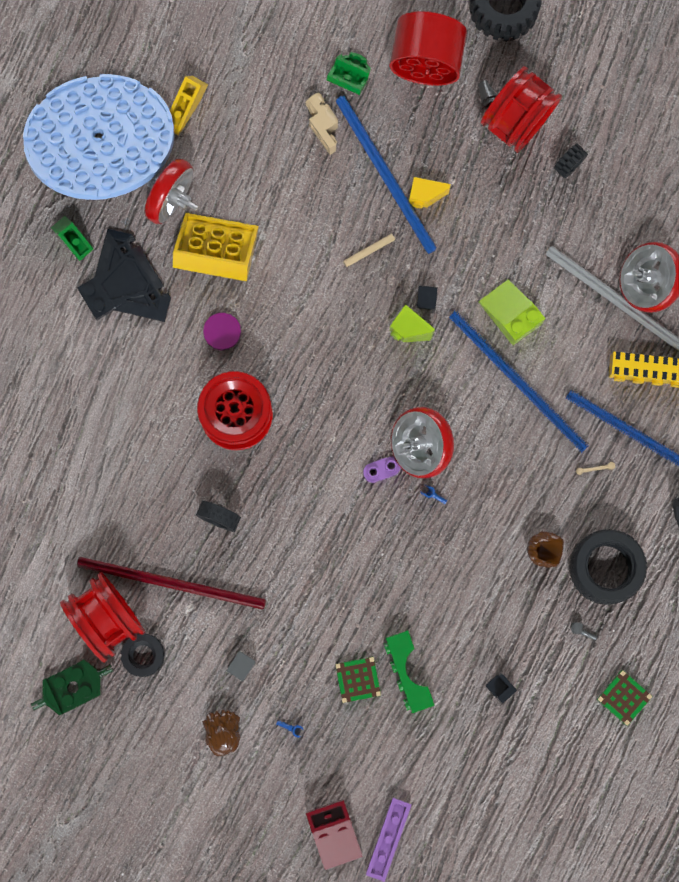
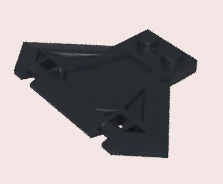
(124, 282)

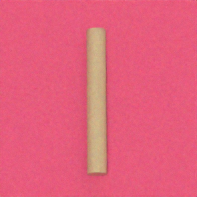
(370, 249)

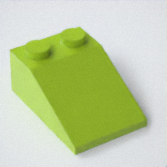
(512, 312)

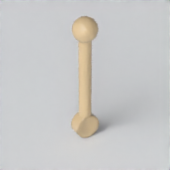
(610, 466)

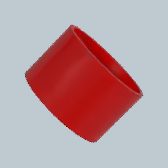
(428, 48)

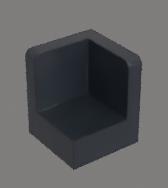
(427, 298)
(501, 688)

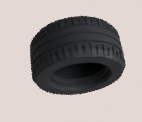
(630, 550)

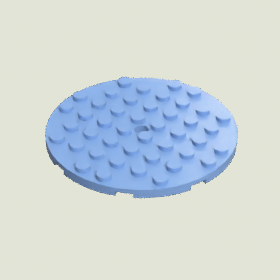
(77, 164)

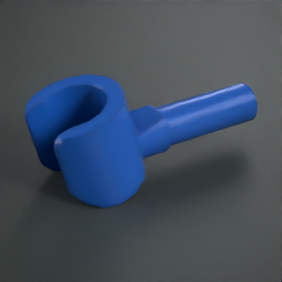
(431, 493)
(289, 727)

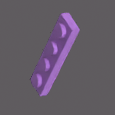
(388, 839)

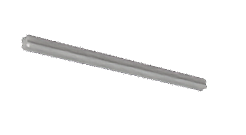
(613, 296)

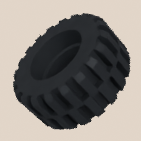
(504, 25)

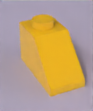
(427, 192)

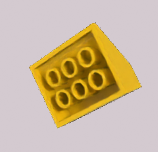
(215, 247)

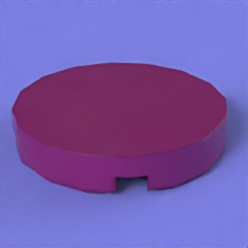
(222, 331)

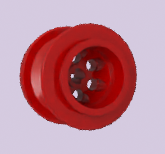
(231, 435)

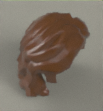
(222, 732)

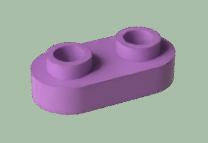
(382, 470)

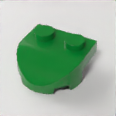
(350, 72)

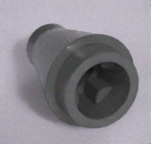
(486, 93)

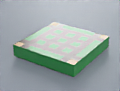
(358, 680)
(624, 698)

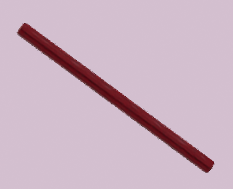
(172, 583)

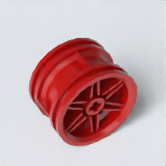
(520, 109)
(102, 617)

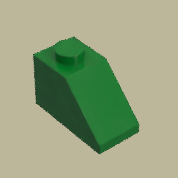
(72, 238)

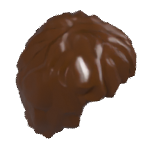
(545, 549)

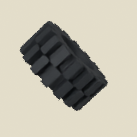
(570, 160)

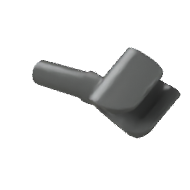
(576, 628)

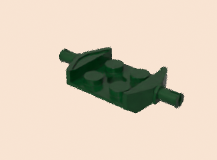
(56, 691)

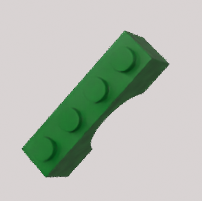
(417, 696)

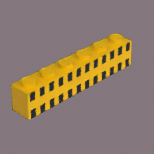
(644, 368)

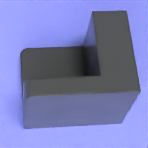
(241, 666)

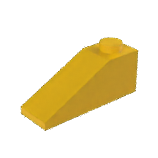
(186, 101)

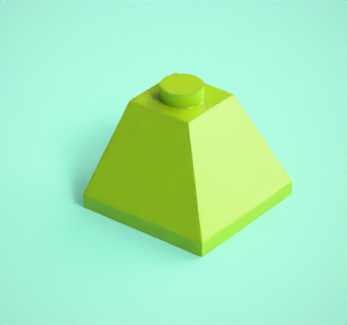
(410, 327)

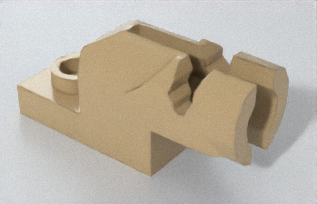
(322, 121)

